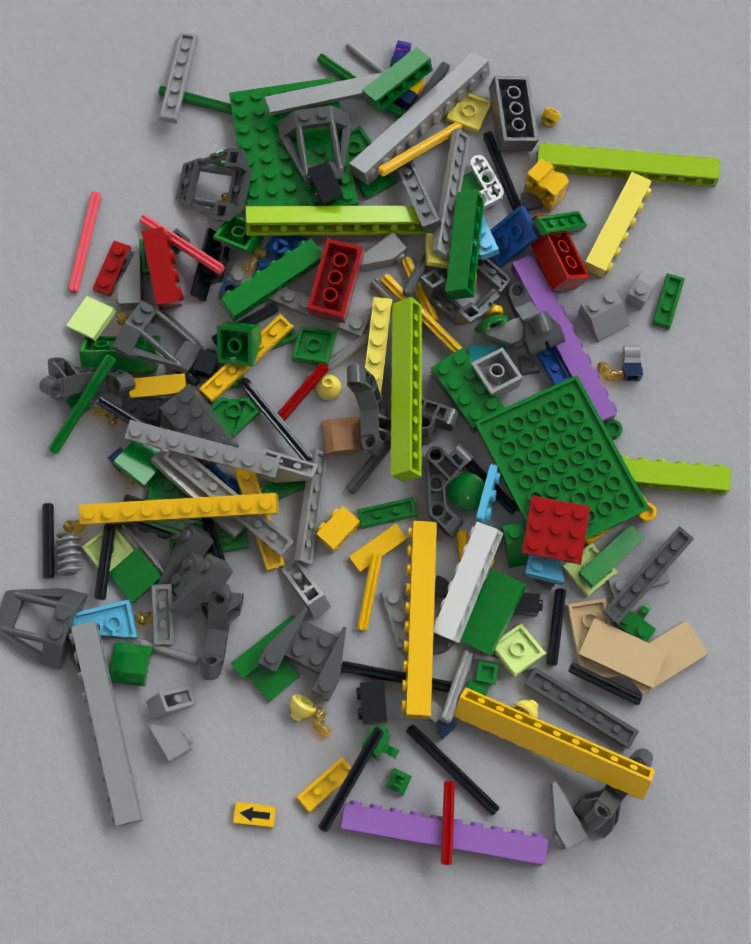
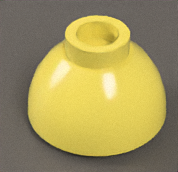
(328, 387)
(301, 707)
(529, 707)

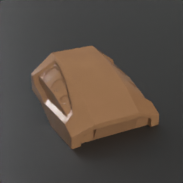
(341, 436)

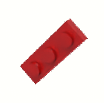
(111, 268)

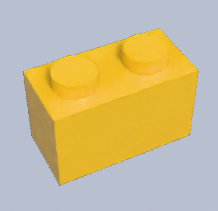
(337, 529)

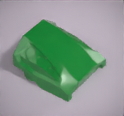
(130, 664)

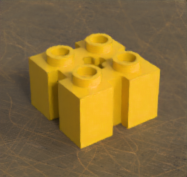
(546, 184)

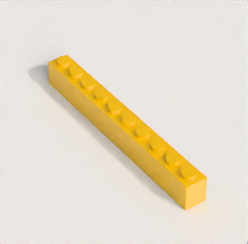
(179, 509)
(420, 620)
(554, 743)

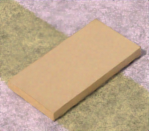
(580, 618)
(682, 651)
(622, 653)

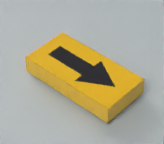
(254, 814)

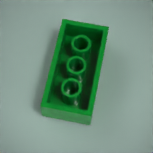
(465, 388)

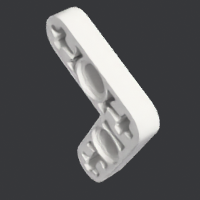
(486, 191)

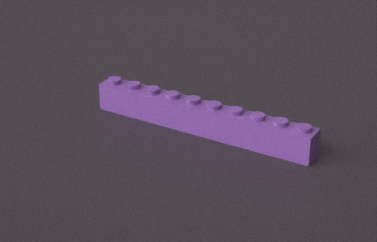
(528, 272)
(429, 831)

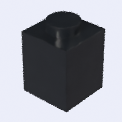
(206, 363)
(529, 605)

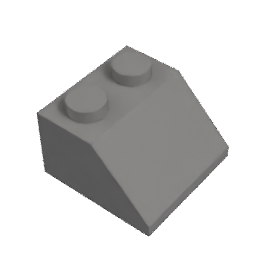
(604, 314)
(497, 372)

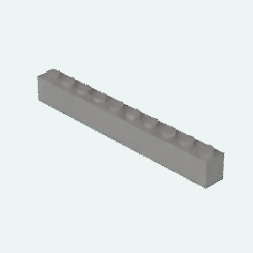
(420, 117)
(106, 723)

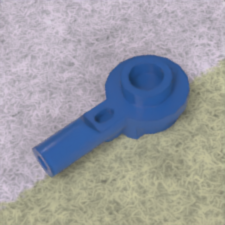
(228, 480)

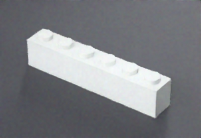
(467, 581)

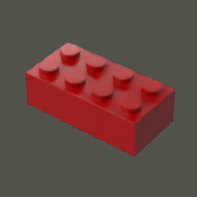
(559, 261)
(161, 267)
(335, 281)

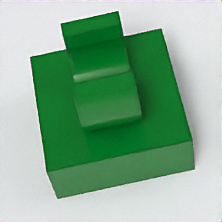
(398, 781)

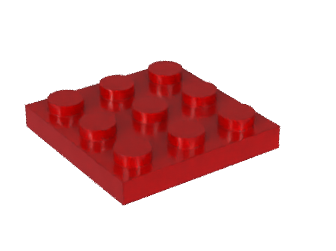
(556, 530)

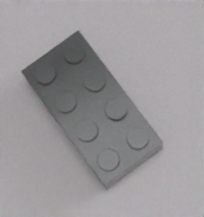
(513, 113)
(195, 417)

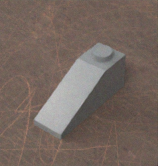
(384, 254)
(131, 285)
(290, 468)
(306, 588)
(565, 822)

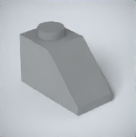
(641, 290)
(506, 334)
(170, 702)
(172, 742)

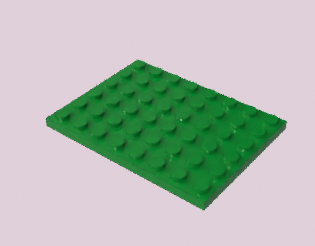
(273, 172)
(562, 452)

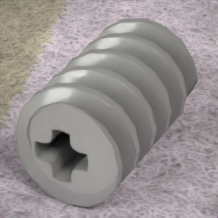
(68, 554)

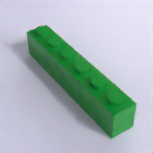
(465, 244)
(271, 280)

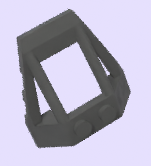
(293, 126)
(237, 167)
(434, 287)
(135, 328)
(58, 630)

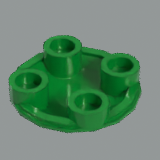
(486, 323)
(466, 491)

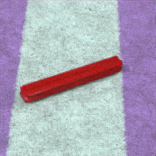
(303, 391)
(447, 823)

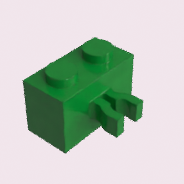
(382, 745)

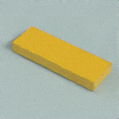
(158, 385)
(380, 545)
(324, 785)

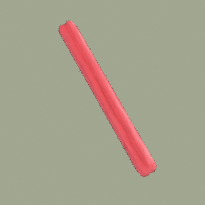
(84, 242)
(185, 246)

